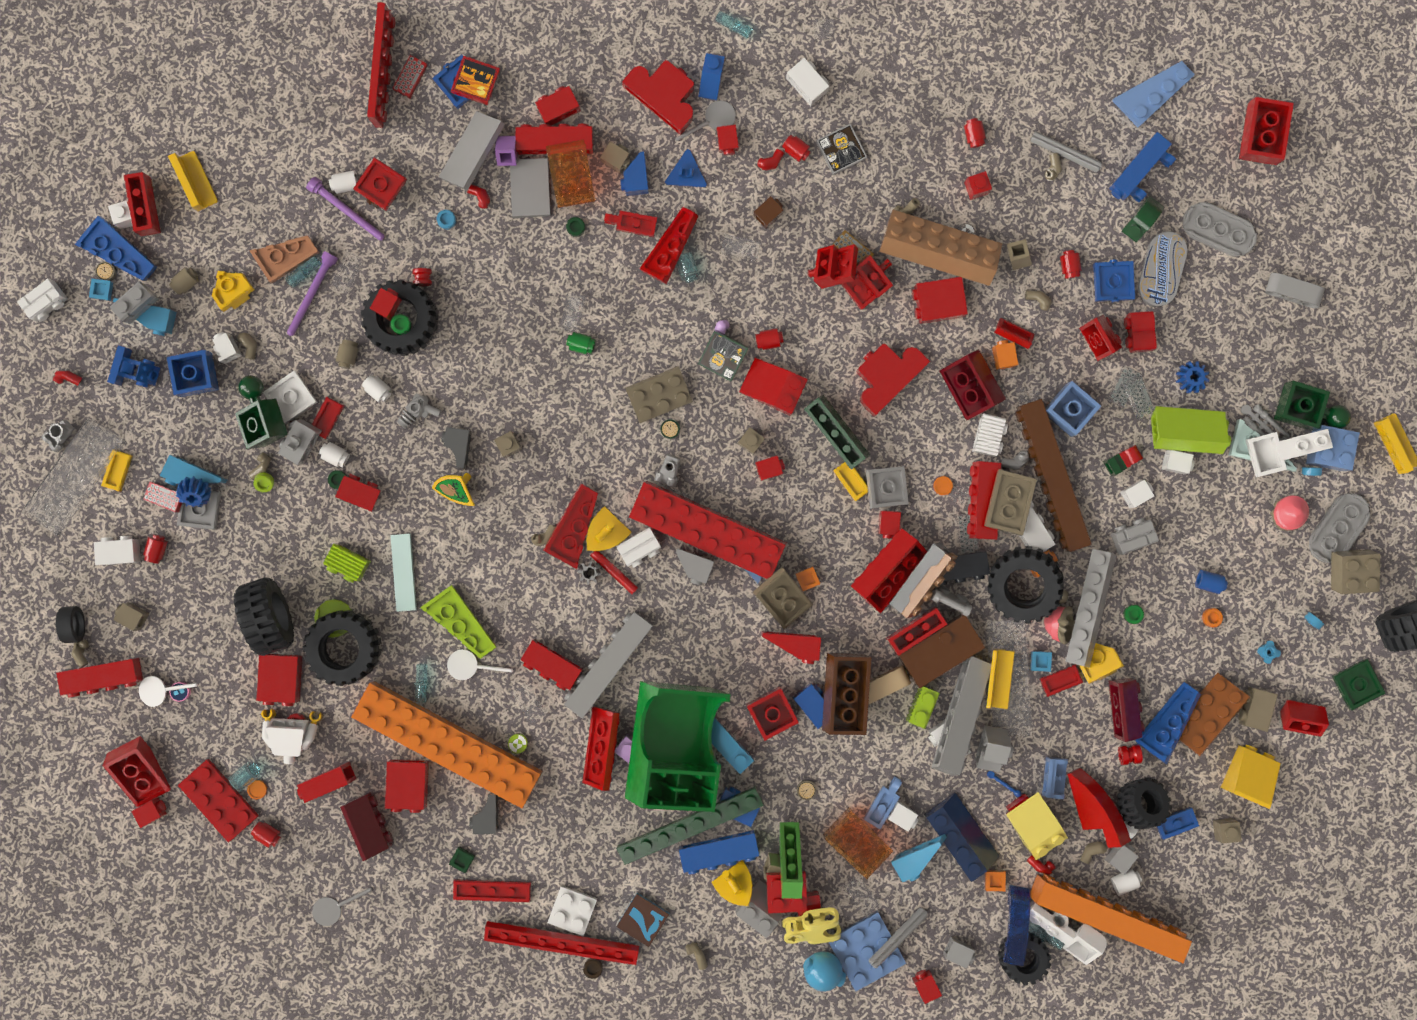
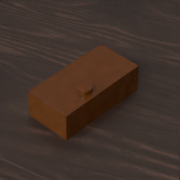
(941, 651)
(846, 694)

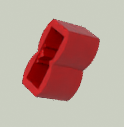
(1140, 332)

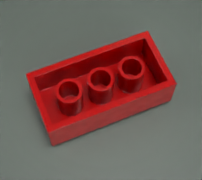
(889, 570)

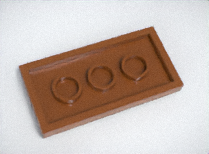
(1212, 713)

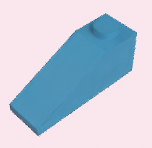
(157, 319)
(178, 469)
(730, 747)
(912, 861)

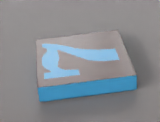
(642, 919)

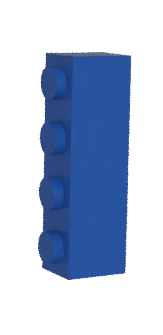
(719, 851)

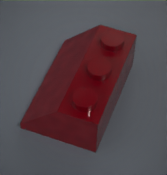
(972, 384)
(1126, 709)
(367, 825)

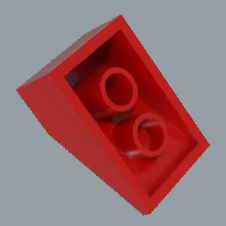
(1101, 337)
(773, 386)
(799, 645)
(136, 771)

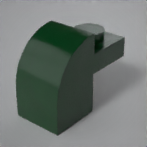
(1143, 219)

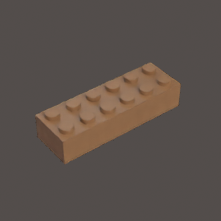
(941, 247)

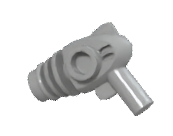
(417, 408)

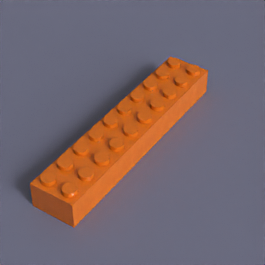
(447, 744)

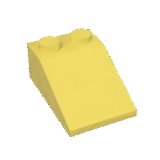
(1037, 826)

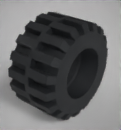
(1157, 803)
(1032, 971)

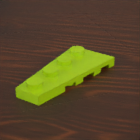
(455, 616)

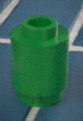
(581, 343)

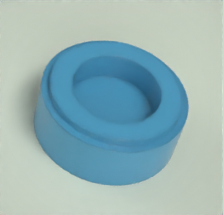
(446, 219)
(1312, 471)
(1314, 621)

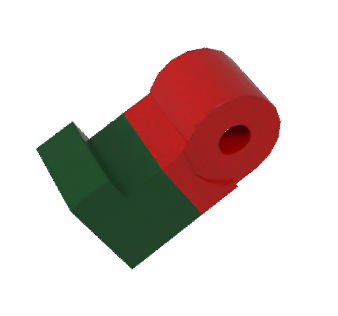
(1122, 460)

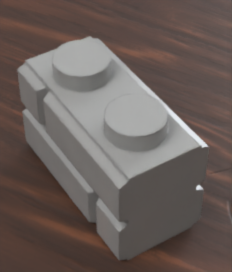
(134, 302)
(1134, 536)

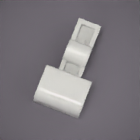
(1269, 453)
(1083, 943)

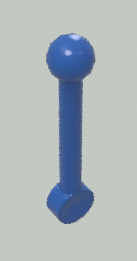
(991, 774)

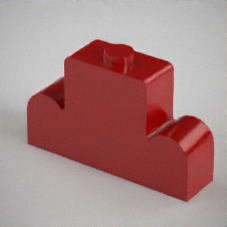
(663, 93)
(888, 375)

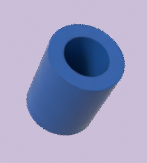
(1211, 582)

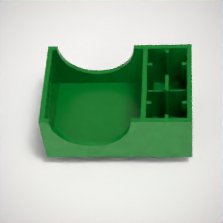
(673, 749)

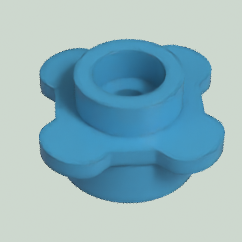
(1265, 648)

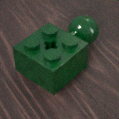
(1314, 407)
(262, 419)

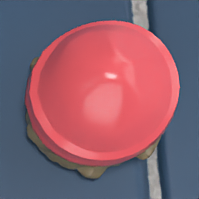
(1290, 513)
(1060, 624)

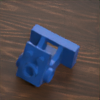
(124, 367)

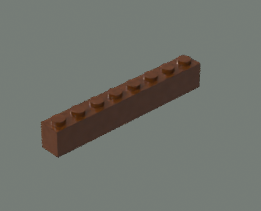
(1053, 475)

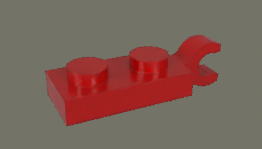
(632, 223)

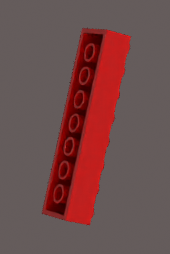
(707, 529)

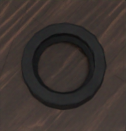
(70, 624)

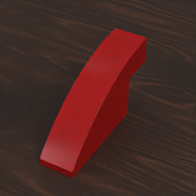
(1097, 809)

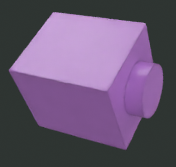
(506, 151)

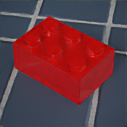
(1266, 131)

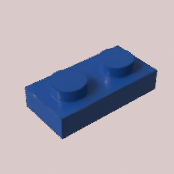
(1178, 823)

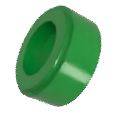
(401, 324)
(1133, 614)

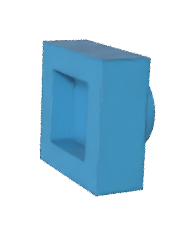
(101, 289)
(1041, 661)

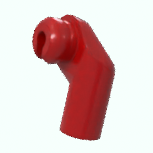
(772, 162)
(481, 194)
(67, 375)
(1040, 867)

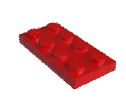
(601, 748)
(218, 800)

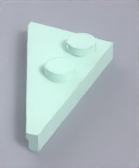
(1239, 446)

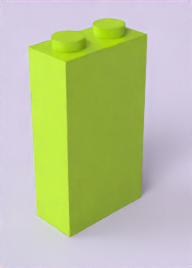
(1190, 430)

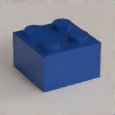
(192, 373)

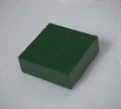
(461, 860)

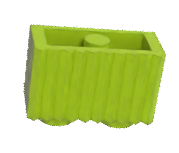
(346, 562)
(922, 707)

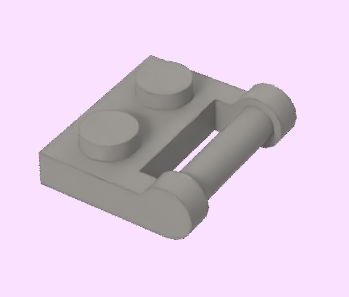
(957, 601)

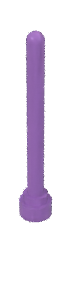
(316, 186)
(327, 261)

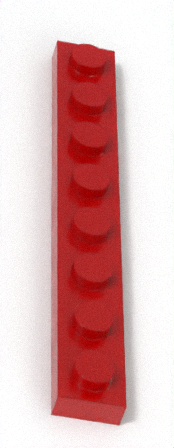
(561, 943)

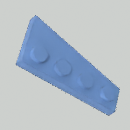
(1150, 95)

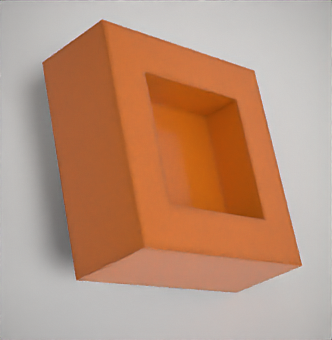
(807, 578)
(995, 880)

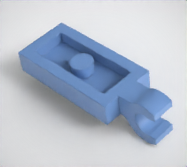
(883, 804)

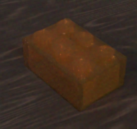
(570, 173)
(857, 843)

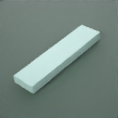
(403, 572)

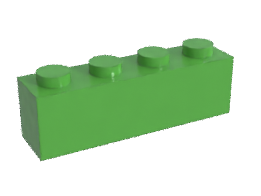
(790, 860)

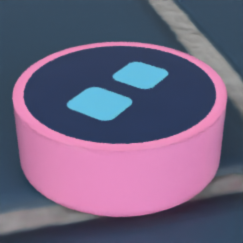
(180, 694)

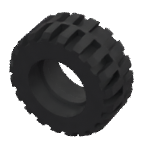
(417, 336)
(1026, 609)
(264, 616)
(1399, 627)
(317, 652)

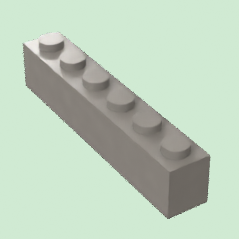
(1091, 608)
(608, 664)
(962, 716)

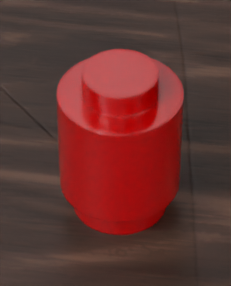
(975, 133)
(796, 148)
(1070, 264)
(769, 339)
(155, 549)
(266, 834)

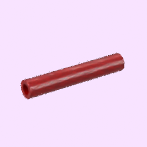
(614, 571)

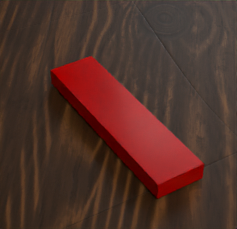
(491, 890)

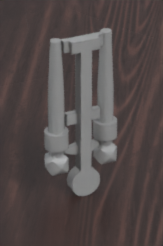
(1246, 409)

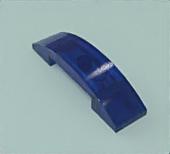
(1018, 925)

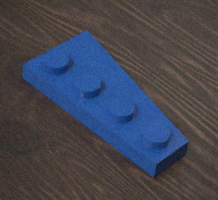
(109, 244)
(1168, 725)

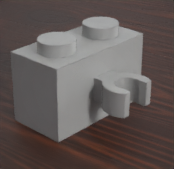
(299, 441)

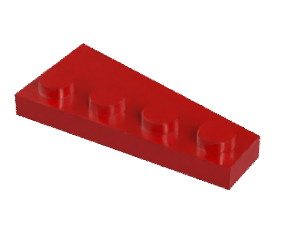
(669, 248)
(570, 532)

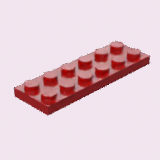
(380, 62)

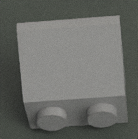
(695, 566)
(757, 912)

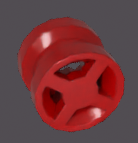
(422, 277)

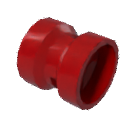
(1130, 754)

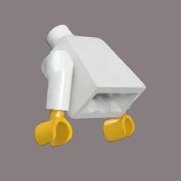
(288, 736)

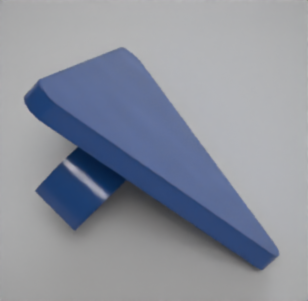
(686, 172)

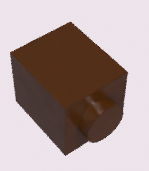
(768, 212)

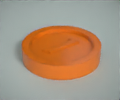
(942, 485)
(257, 789)

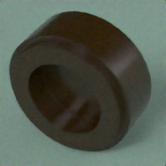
(592, 968)

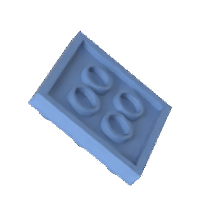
(859, 944)

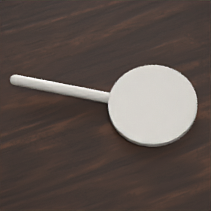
(463, 665)
(153, 690)

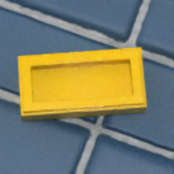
(117, 471)
(851, 481)

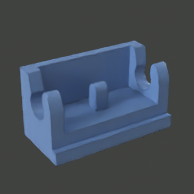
(1054, 777)

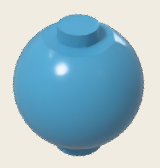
(824, 971)

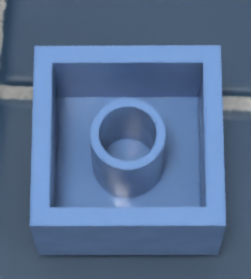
(1072, 409)
(1342, 454)

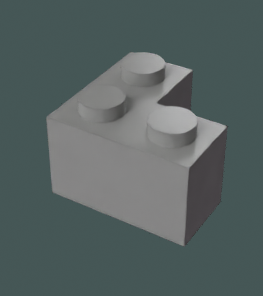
(993, 749)

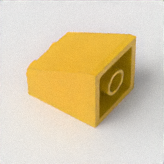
(1252, 776)

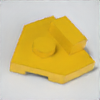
(231, 290)
(1103, 663)

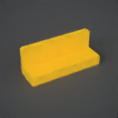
(193, 180)
(1396, 443)
(1000, 678)

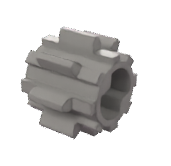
(585, 568)

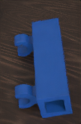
(1137, 169)

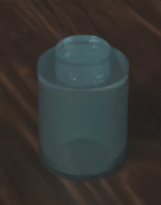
(687, 267)
(244, 776)

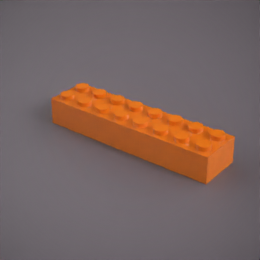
(1110, 918)

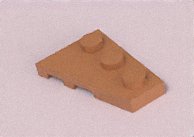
(284, 257)

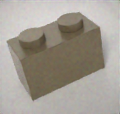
(1258, 709)

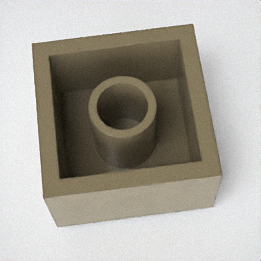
(1355, 571)

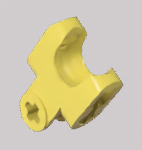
(812, 927)

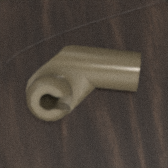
(910, 207)
(1041, 297)
(262, 467)
(1093, 849)
(699, 955)

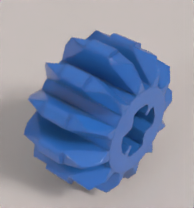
(1194, 384)
(193, 492)

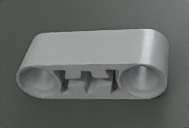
(1294, 290)

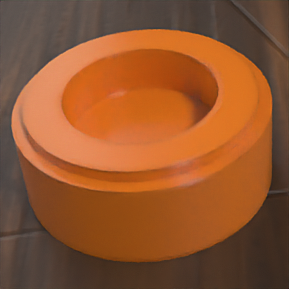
(1212, 617)

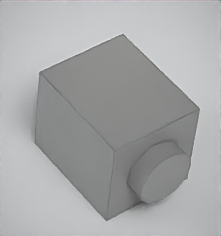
(1122, 858)
(959, 952)

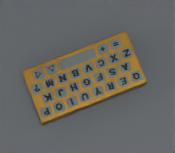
(846, 239)

